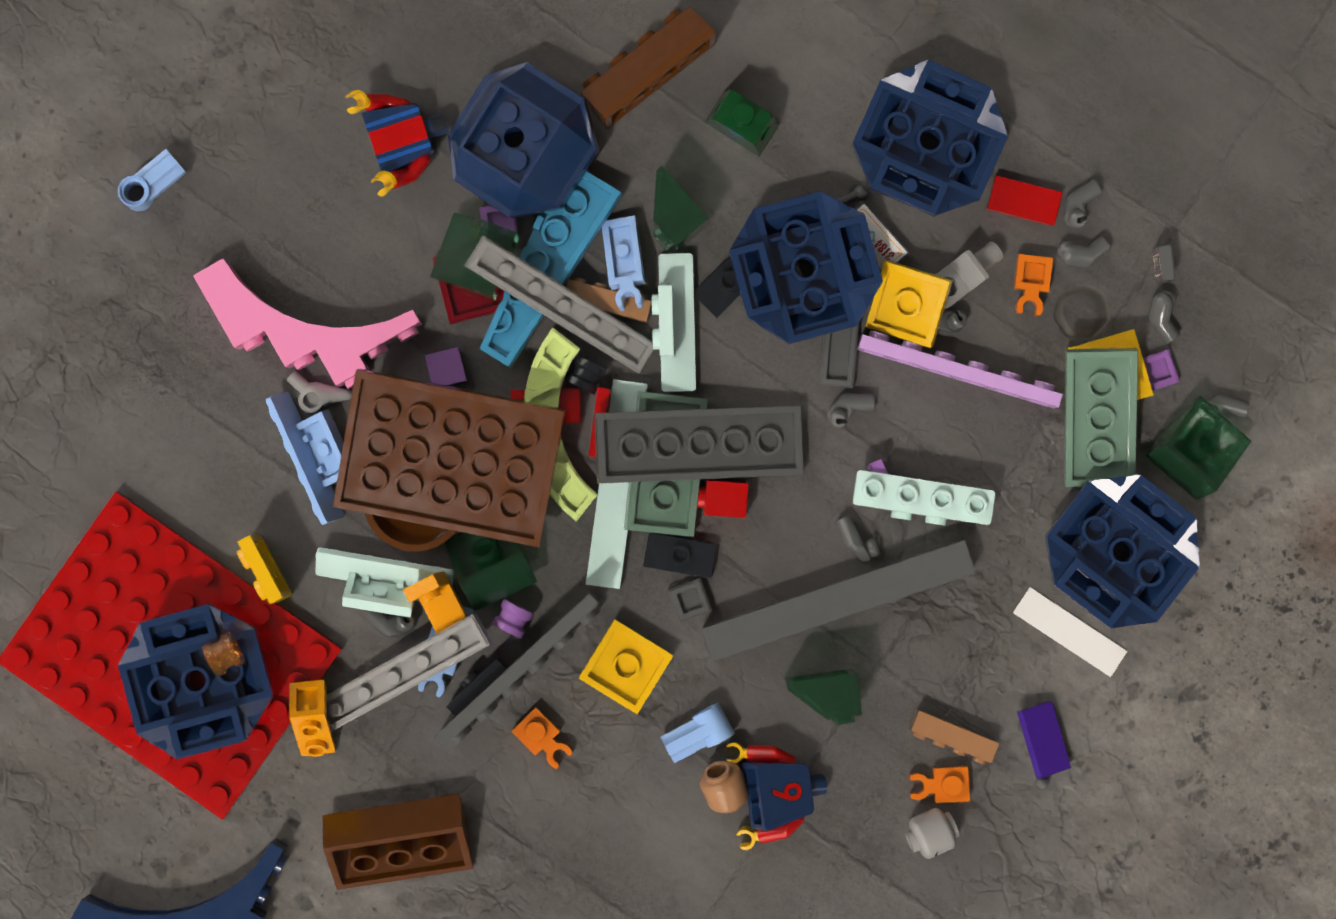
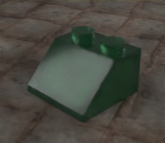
(675, 214)
(459, 243)
(1199, 449)
(489, 567)
(829, 693)

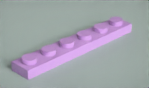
(975, 373)

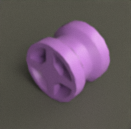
(512, 618)

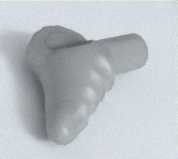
(316, 394)

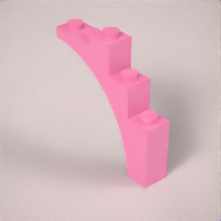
(249, 319)

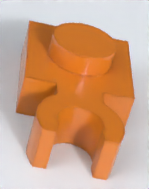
(1032, 277)
(538, 733)
(947, 784)

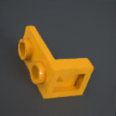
(437, 600)
(310, 719)

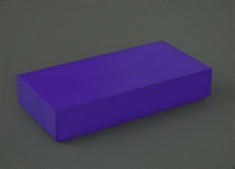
(1044, 739)

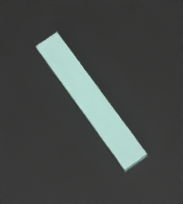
(608, 533)

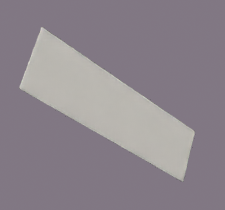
(1070, 632)

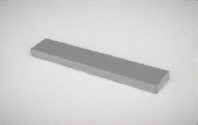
(560, 304)
(406, 671)

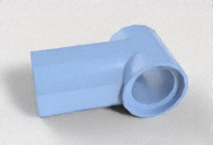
(155, 179)
(705, 729)

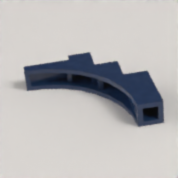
(234, 903)

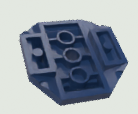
(939, 103)
(554, 150)
(842, 262)
(1159, 543)
(159, 687)

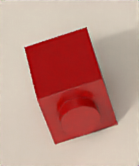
(723, 499)

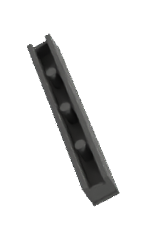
(838, 600)

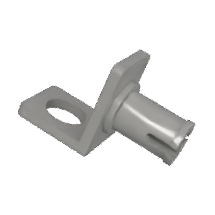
(970, 270)

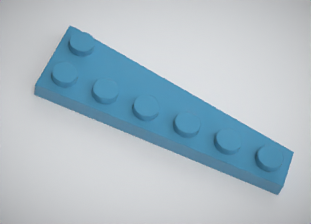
(554, 249)

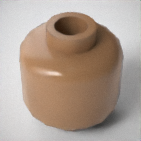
(724, 787)

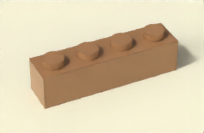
(605, 300)
(952, 735)

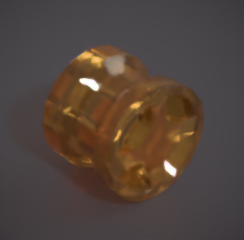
(223, 654)

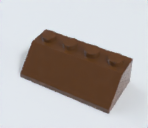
(648, 66)
(397, 841)

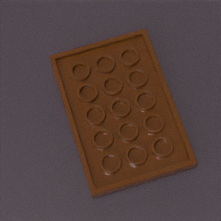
(448, 457)

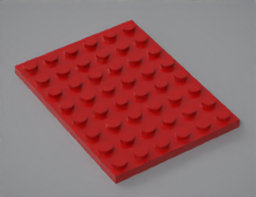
(138, 571)

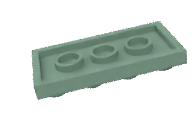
(1100, 414)
(663, 505)

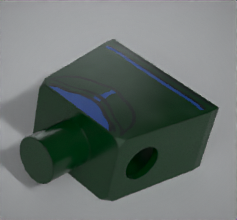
(742, 121)

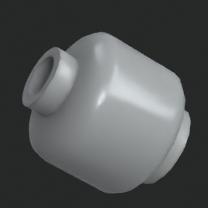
(932, 833)

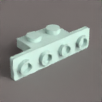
(676, 322)
(923, 497)
(374, 581)

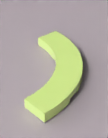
(544, 388)

